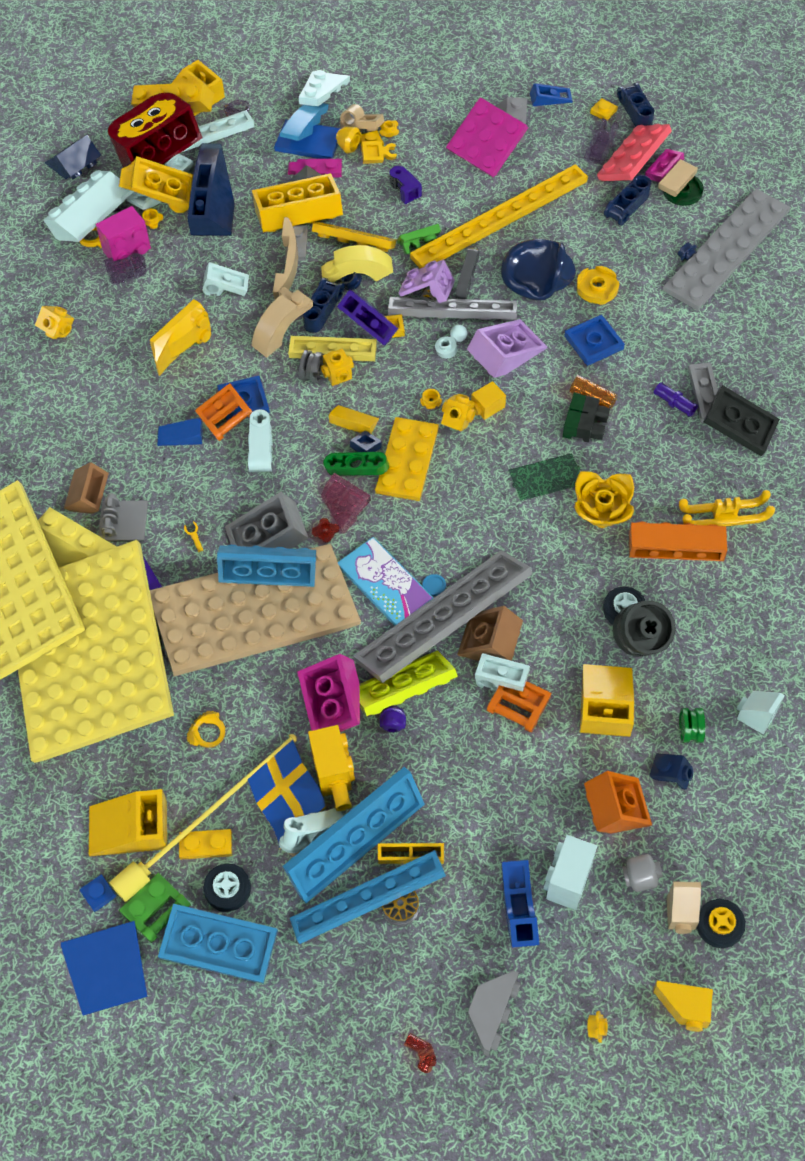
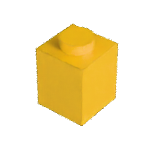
(488, 400)

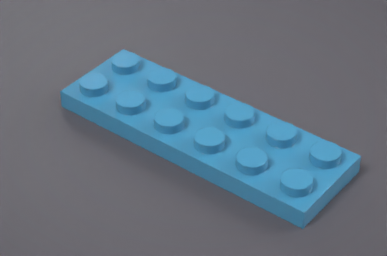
(354, 835)

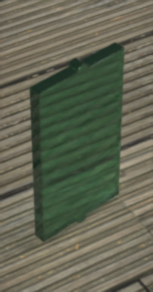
(545, 476)

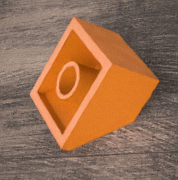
(617, 803)

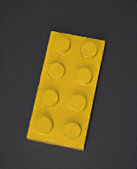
(408, 458)

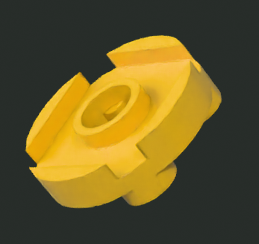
(593, 294)

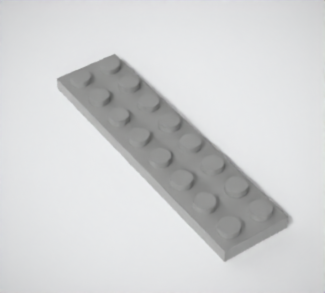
(726, 249)
(442, 616)

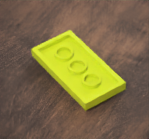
(409, 681)

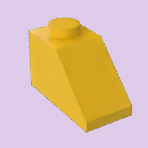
(686, 1004)

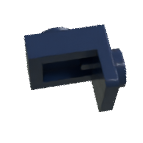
(672, 769)

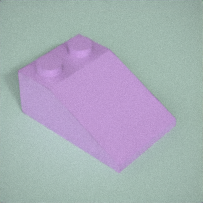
(504, 347)

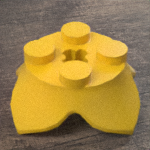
(594, 491)

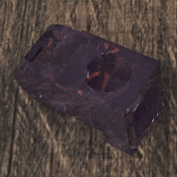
(126, 268)

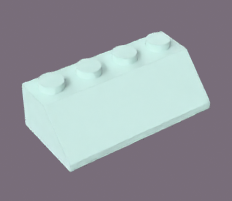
(86, 206)

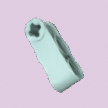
(260, 442)
(305, 829)

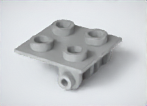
(122, 519)

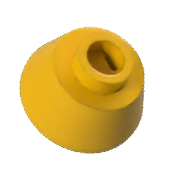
(348, 139)

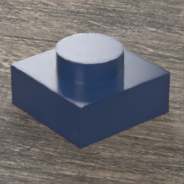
(365, 443)

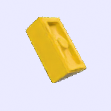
(352, 419)

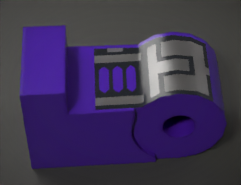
(406, 183)

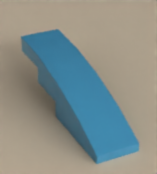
(302, 121)

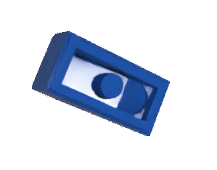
(549, 95)
(181, 433)

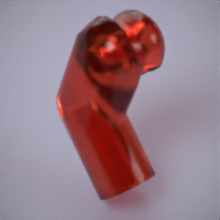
(424, 1050)

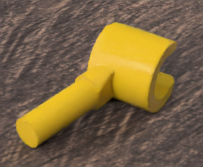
(194, 536)

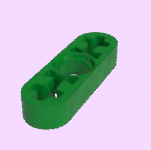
(365, 468)

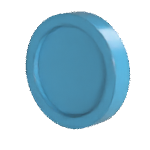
(434, 584)

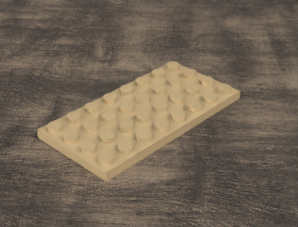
(222, 622)

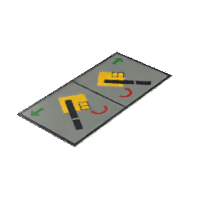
(426, 295)

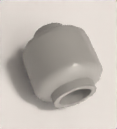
(642, 873)

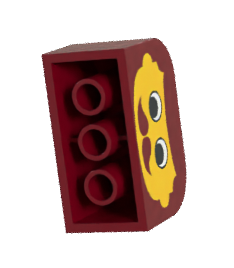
(154, 130)

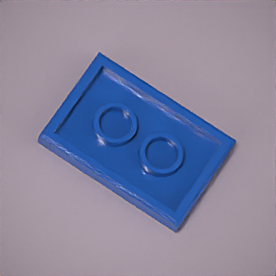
(319, 145)

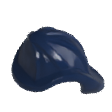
(537, 268)

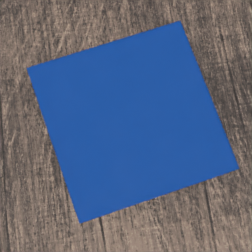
(105, 968)

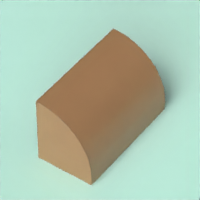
(86, 489)

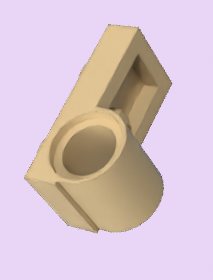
(368, 121)

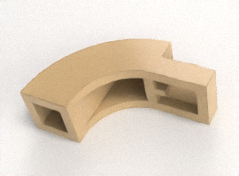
(277, 319)

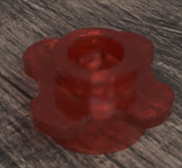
(325, 536)

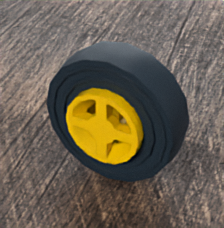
(727, 915)

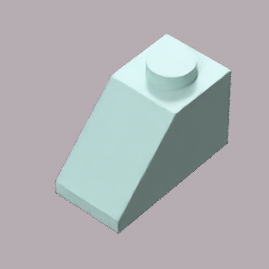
(759, 709)

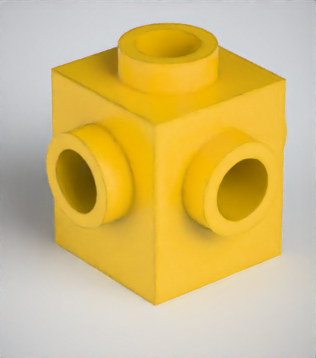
(54, 321)
(337, 366)
(458, 412)

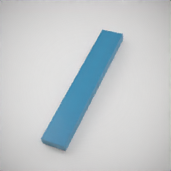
(367, 897)

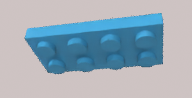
(218, 943)

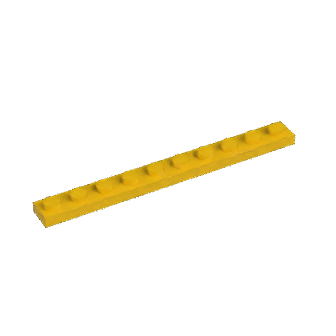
(499, 216)

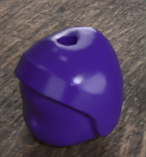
(392, 719)

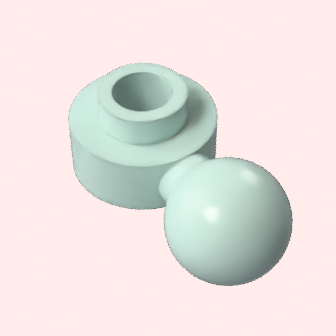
(457, 334)

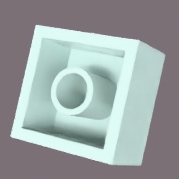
(570, 871)

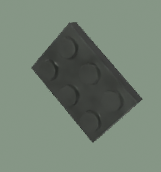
(741, 420)

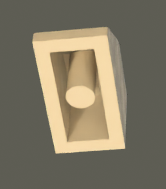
(683, 906)

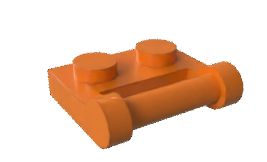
(219, 407)
(531, 699)

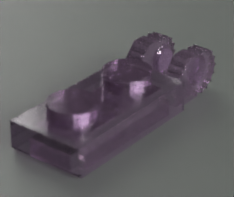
(601, 143)

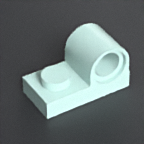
(221, 278)
(497, 671)

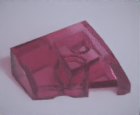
(344, 501)

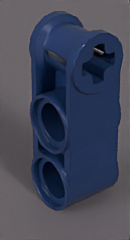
(636, 104)
(629, 199)
(324, 301)

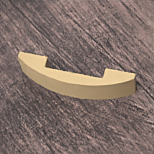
(291, 265)

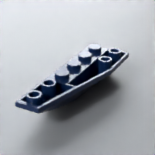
(211, 194)

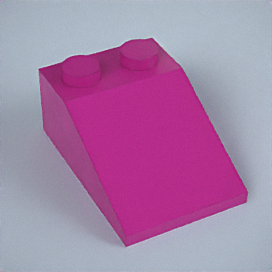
(331, 693)

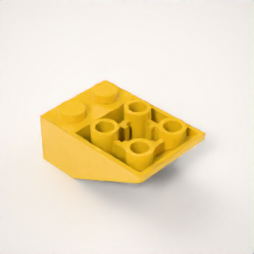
(200, 73)
(607, 700)
(128, 824)

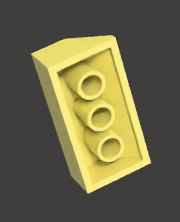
(69, 540)

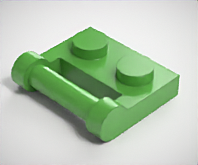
(148, 902)

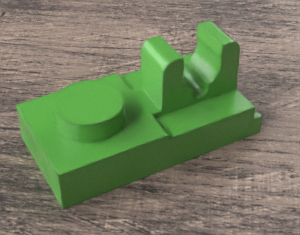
(427, 234)

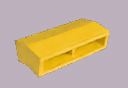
(407, 847)

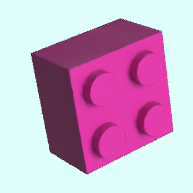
(123, 234)

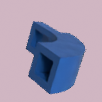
(518, 903)

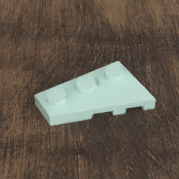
(320, 87)

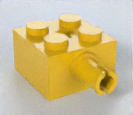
(333, 764)

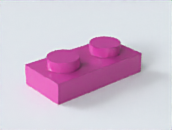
(664, 164)

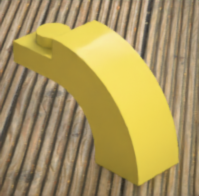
(360, 260)

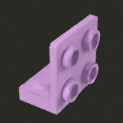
(434, 275)

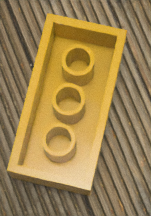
(298, 200)

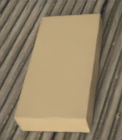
(677, 178)

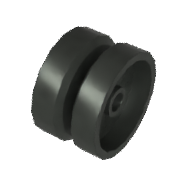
(644, 628)

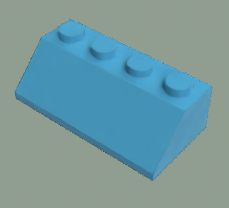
(266, 565)

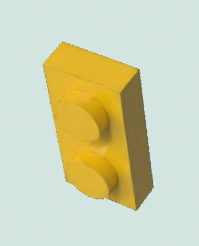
(206, 844)

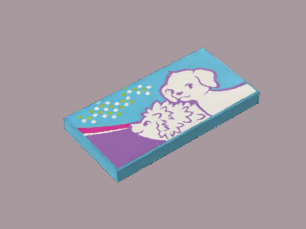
(384, 581)

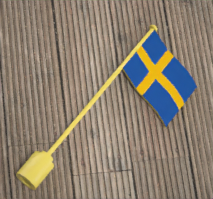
(280, 790)

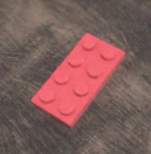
(634, 152)

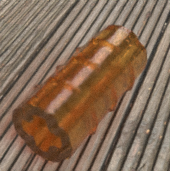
(586, 387)

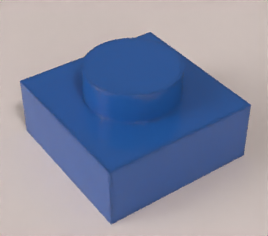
(98, 893)

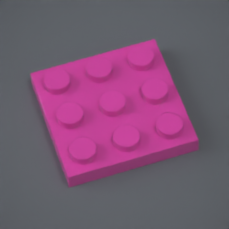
(487, 137)

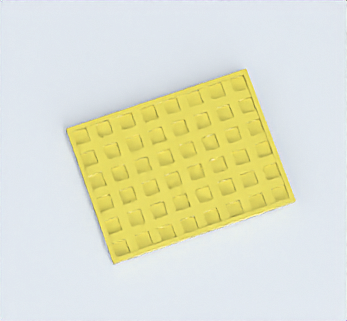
(33, 596)
(106, 675)

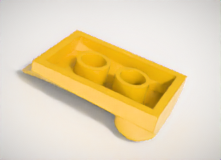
(158, 182)
(179, 334)

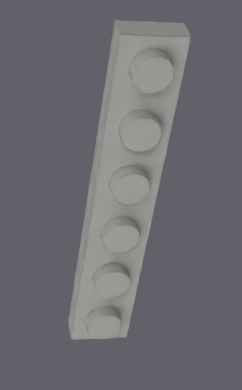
(453, 308)

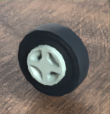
(619, 598)
(225, 877)

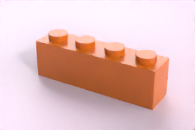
(677, 541)

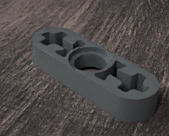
(467, 271)

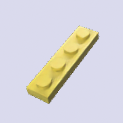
(357, 348)

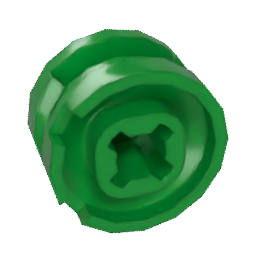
(692, 725)

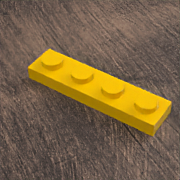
(345, 234)

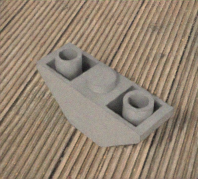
(491, 1009)

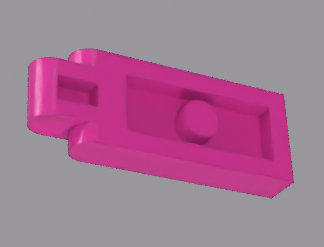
(322, 166)

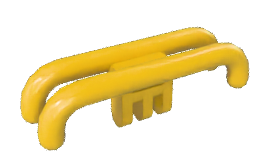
(726, 512)

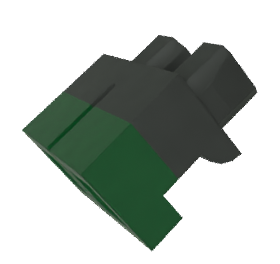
(582, 417)

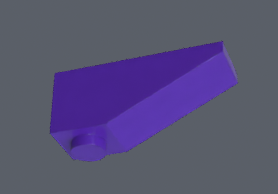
(367, 317)

